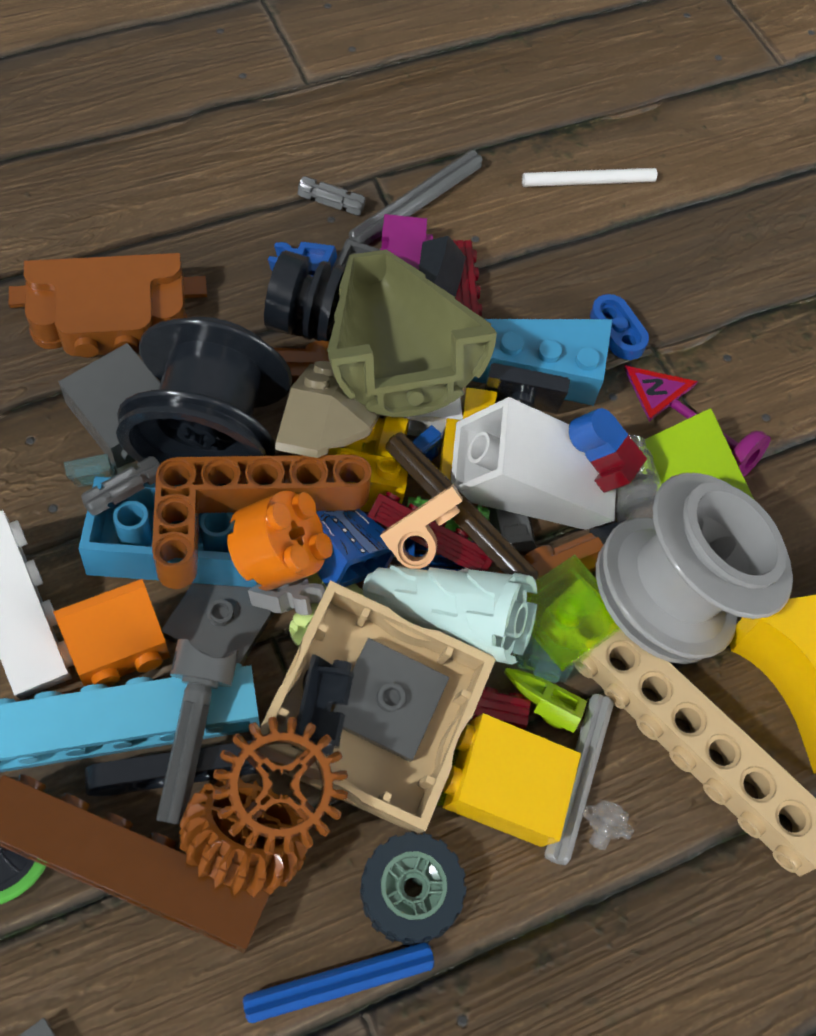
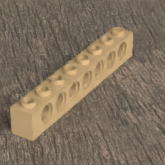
(709, 730)

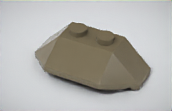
(321, 415)

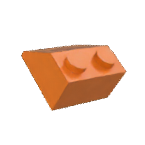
(113, 634)

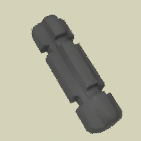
(331, 195)
(120, 486)

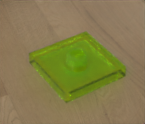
(570, 613)

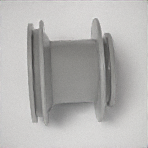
(693, 569)

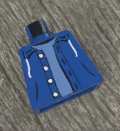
(355, 547)

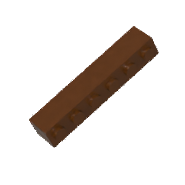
(122, 862)

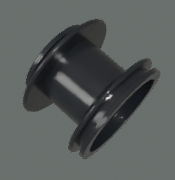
(206, 394)

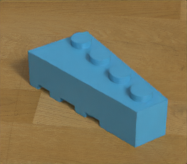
(557, 348)

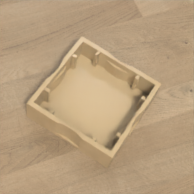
(376, 778)

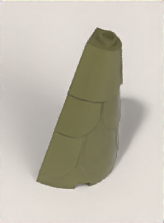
(403, 339)

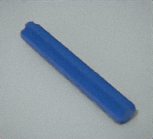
(337, 982)

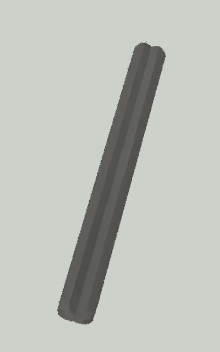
(418, 196)

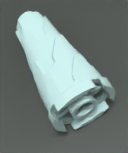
(470, 606)

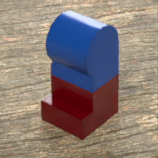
(607, 448)

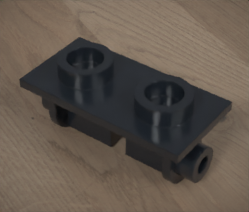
(322, 687)

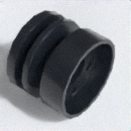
(299, 295)

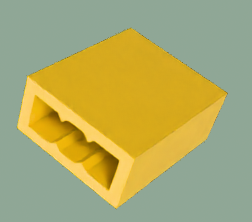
(511, 780)

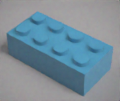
(122, 537)

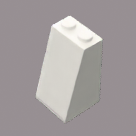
(527, 466)

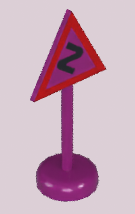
(659, 391)

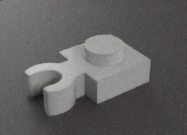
(290, 596)

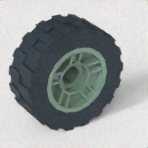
(427, 864)

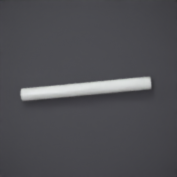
(589, 177)

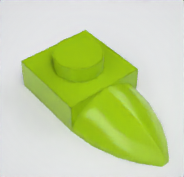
(554, 704)

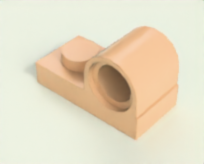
(439, 508)

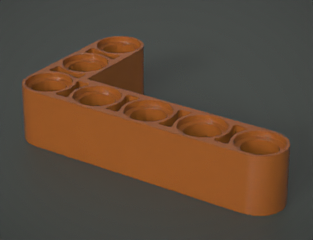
(243, 479)

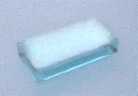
(83, 471)

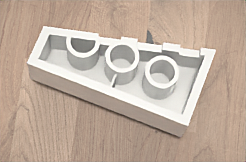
(27, 639)

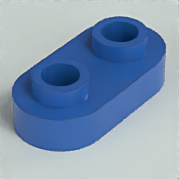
(624, 328)

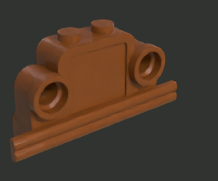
(102, 301)

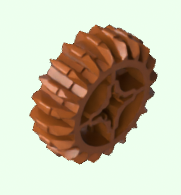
(310, 816)
(225, 856)

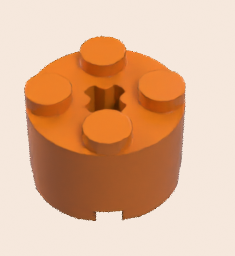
(278, 540)

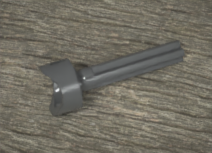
(202, 675)

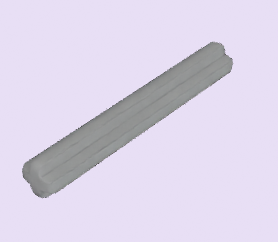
(590, 746)

